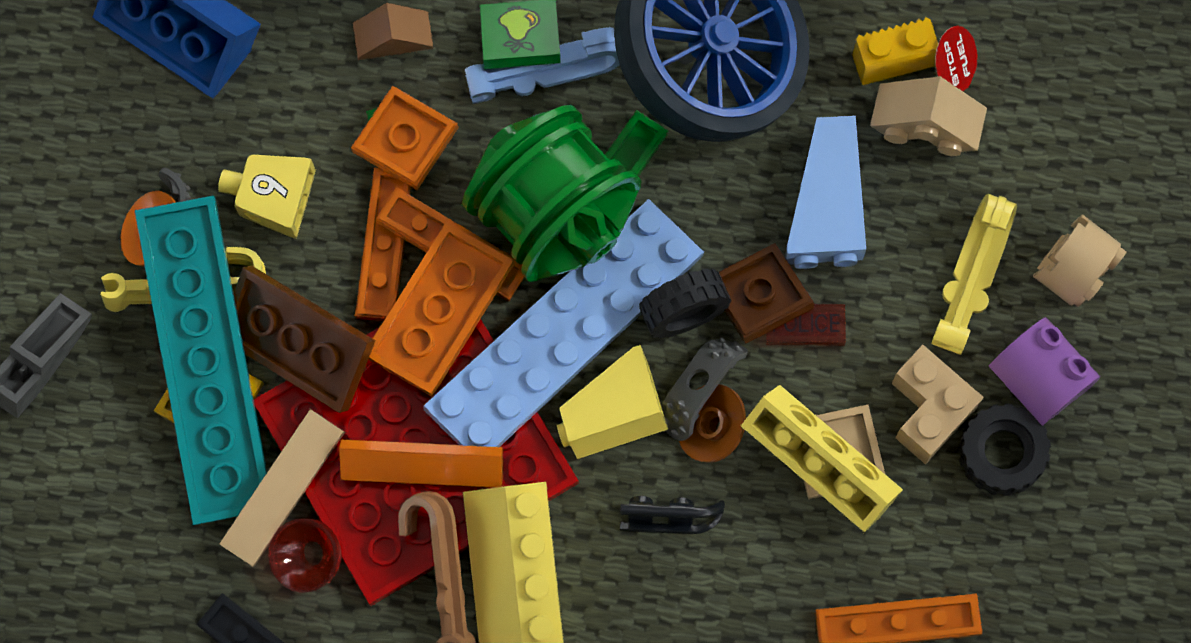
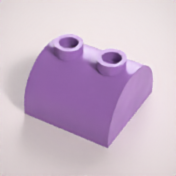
(1044, 371)

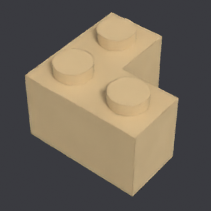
(930, 112)
(942, 401)

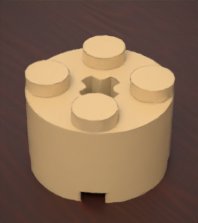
(1078, 261)

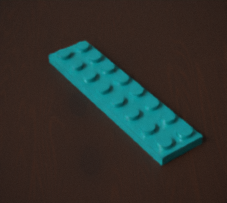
(202, 356)

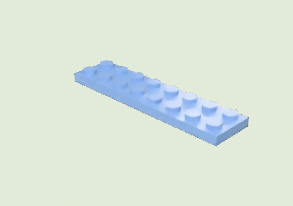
(562, 332)

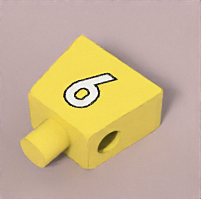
(271, 191)

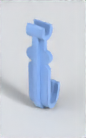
(579, 60)

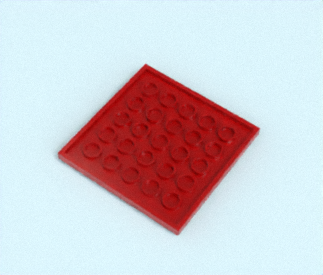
(367, 512)

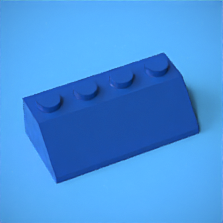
(190, 37)

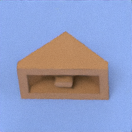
(392, 31)

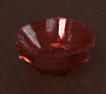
(288, 556)

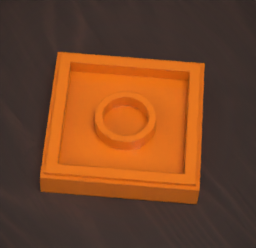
(404, 137)

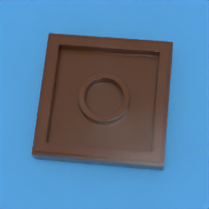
(763, 293)

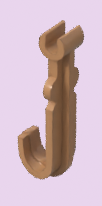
(446, 561)

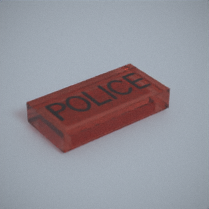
(820, 326)

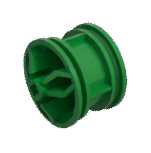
(551, 193)

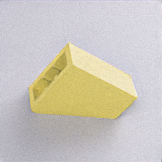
(613, 408)

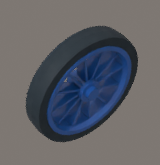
(714, 42)

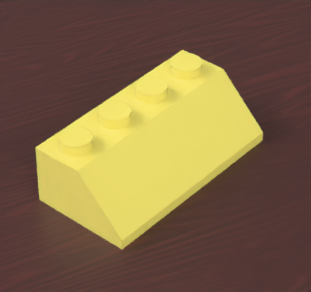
(513, 564)

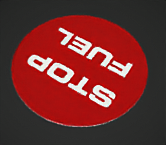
(956, 57)

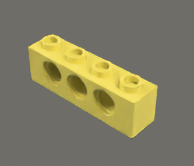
(821, 457)

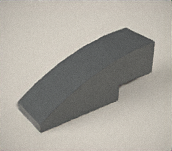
(40, 353)

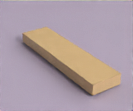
(282, 488)

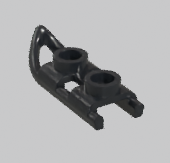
(680, 515)

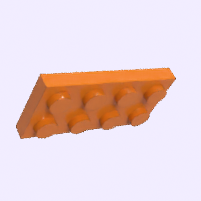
(439, 308)

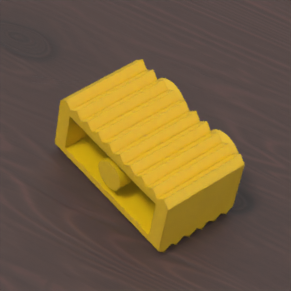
(895, 51)

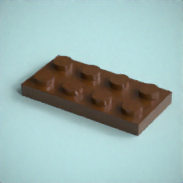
(300, 339)

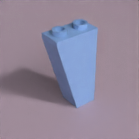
(829, 204)

